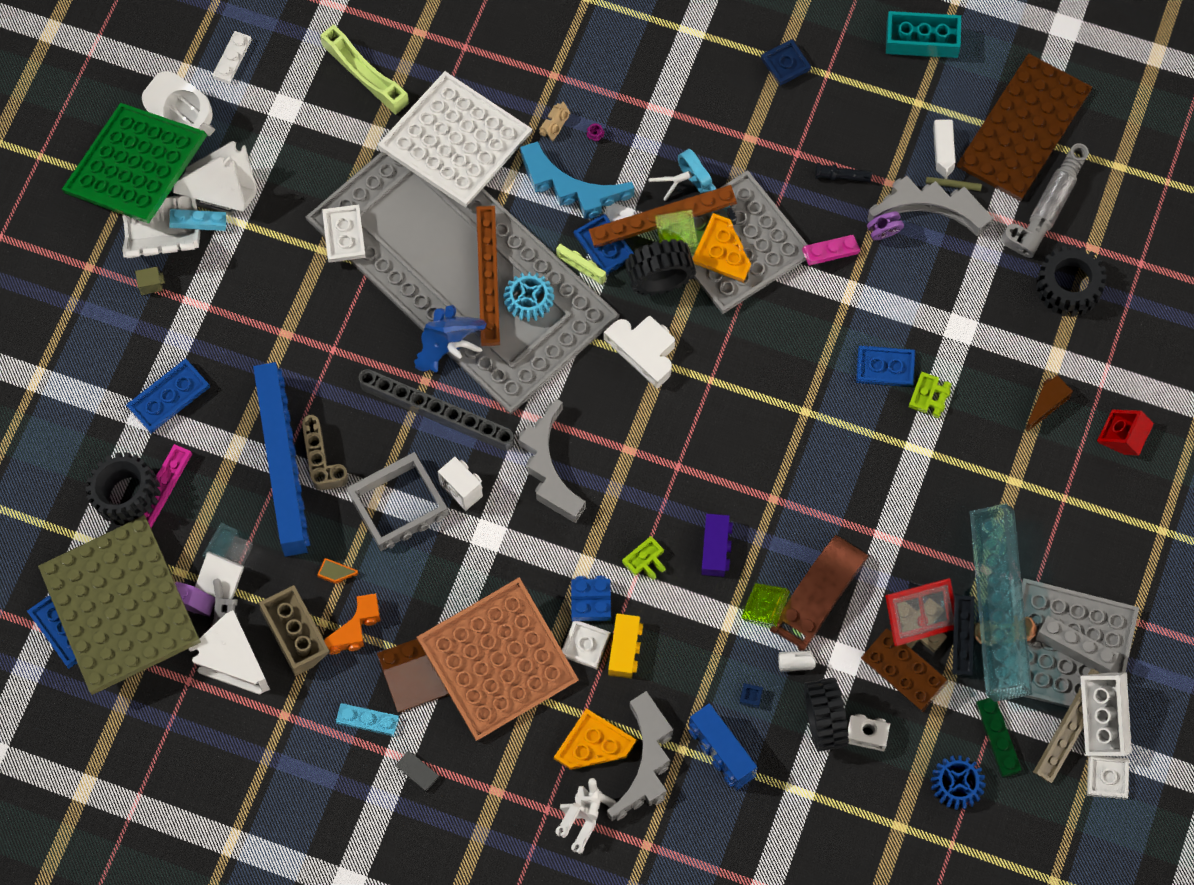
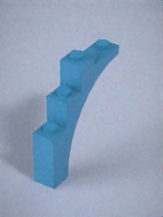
(567, 189)

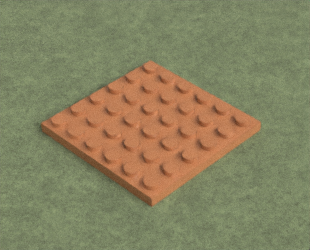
(497, 658)

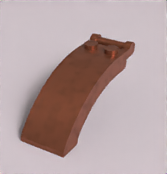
(820, 590)

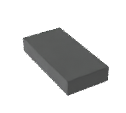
(417, 771)

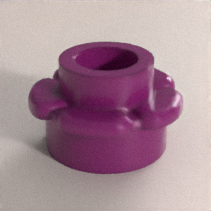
(595, 128)

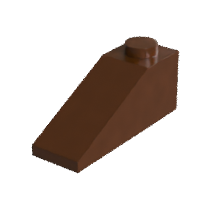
(1052, 396)

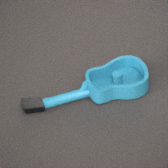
(700, 177)

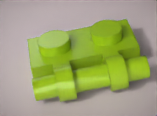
(924, 391)

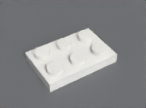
(343, 233)

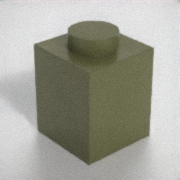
(149, 280)

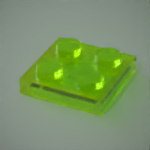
(677, 226)
(765, 604)

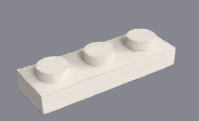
(232, 57)

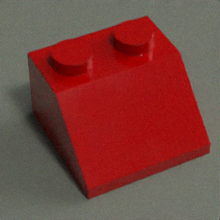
(1126, 431)

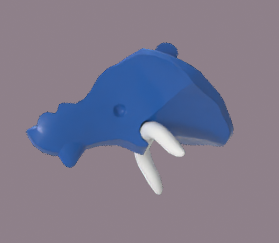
(446, 336)

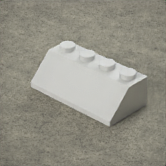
(1106, 714)

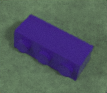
(716, 545)

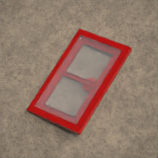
(921, 611)

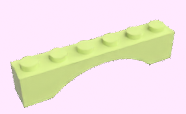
(383, 88)

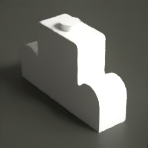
(643, 347)

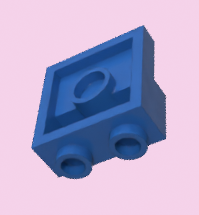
(590, 599)

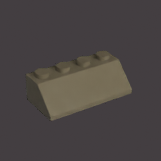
(294, 630)

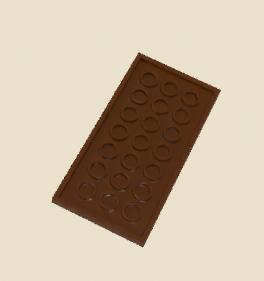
(1024, 127)

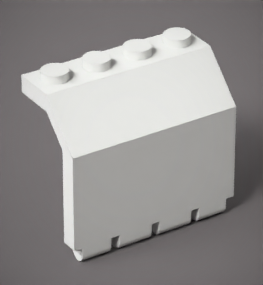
(157, 236)

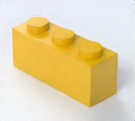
(625, 646)

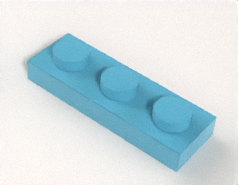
(197, 220)
(367, 719)

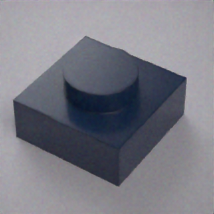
(751, 695)

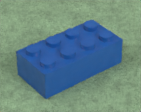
(722, 747)

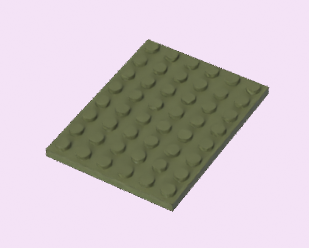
(118, 605)

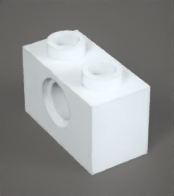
(859, 738)

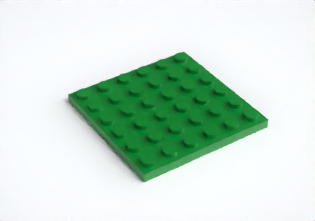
(134, 162)

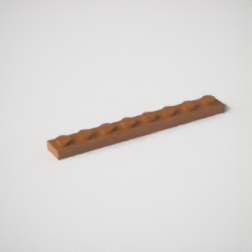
(646, 221)
(488, 275)

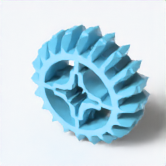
(519, 305)

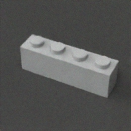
(1077, 645)

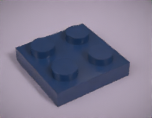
(785, 62)

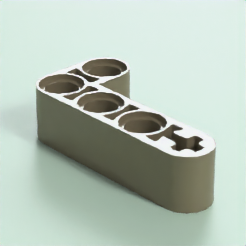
(318, 452)

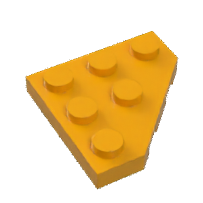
(722, 250)
(593, 743)

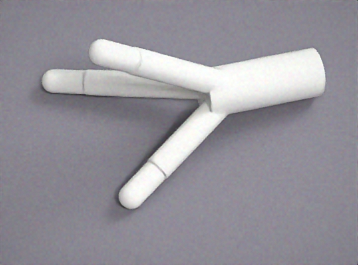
(679, 178)

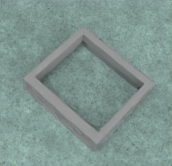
(385, 475)

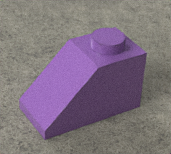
(196, 599)

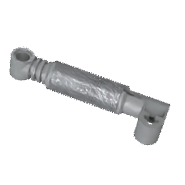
(1048, 206)

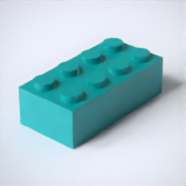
(923, 34)

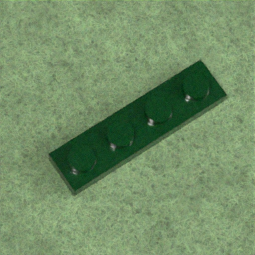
(998, 737)

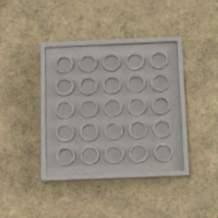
(767, 241)
(1111, 623)

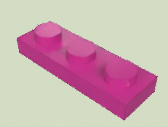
(831, 250)

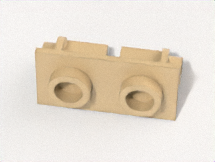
(558, 116)

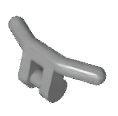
(220, 602)

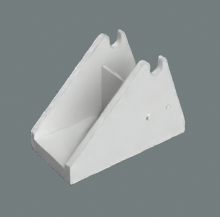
(220, 178)
(228, 656)

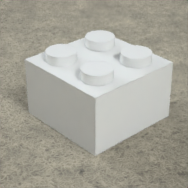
(460, 483)

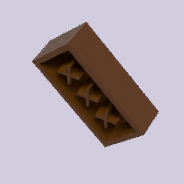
(904, 670)

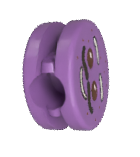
(885, 225)

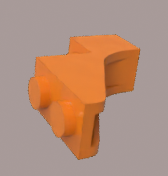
(350, 634)

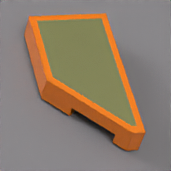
(335, 572)

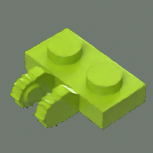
(643, 556)

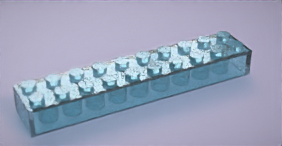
(1000, 603)

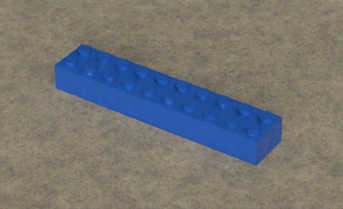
(281, 459)

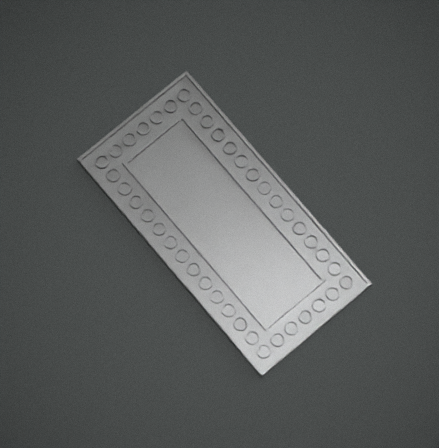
(426, 258)

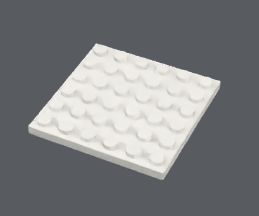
(455, 139)

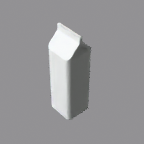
(944, 147)

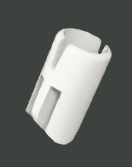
(796, 661)

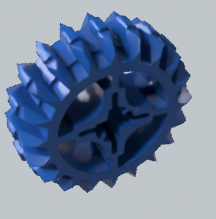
(964, 787)

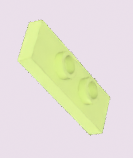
(586, 267)

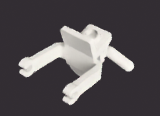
(585, 807)

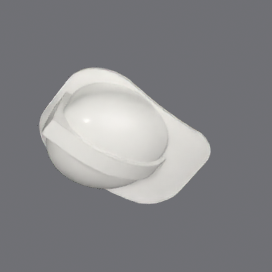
(178, 101)

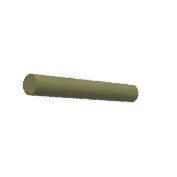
(953, 183)

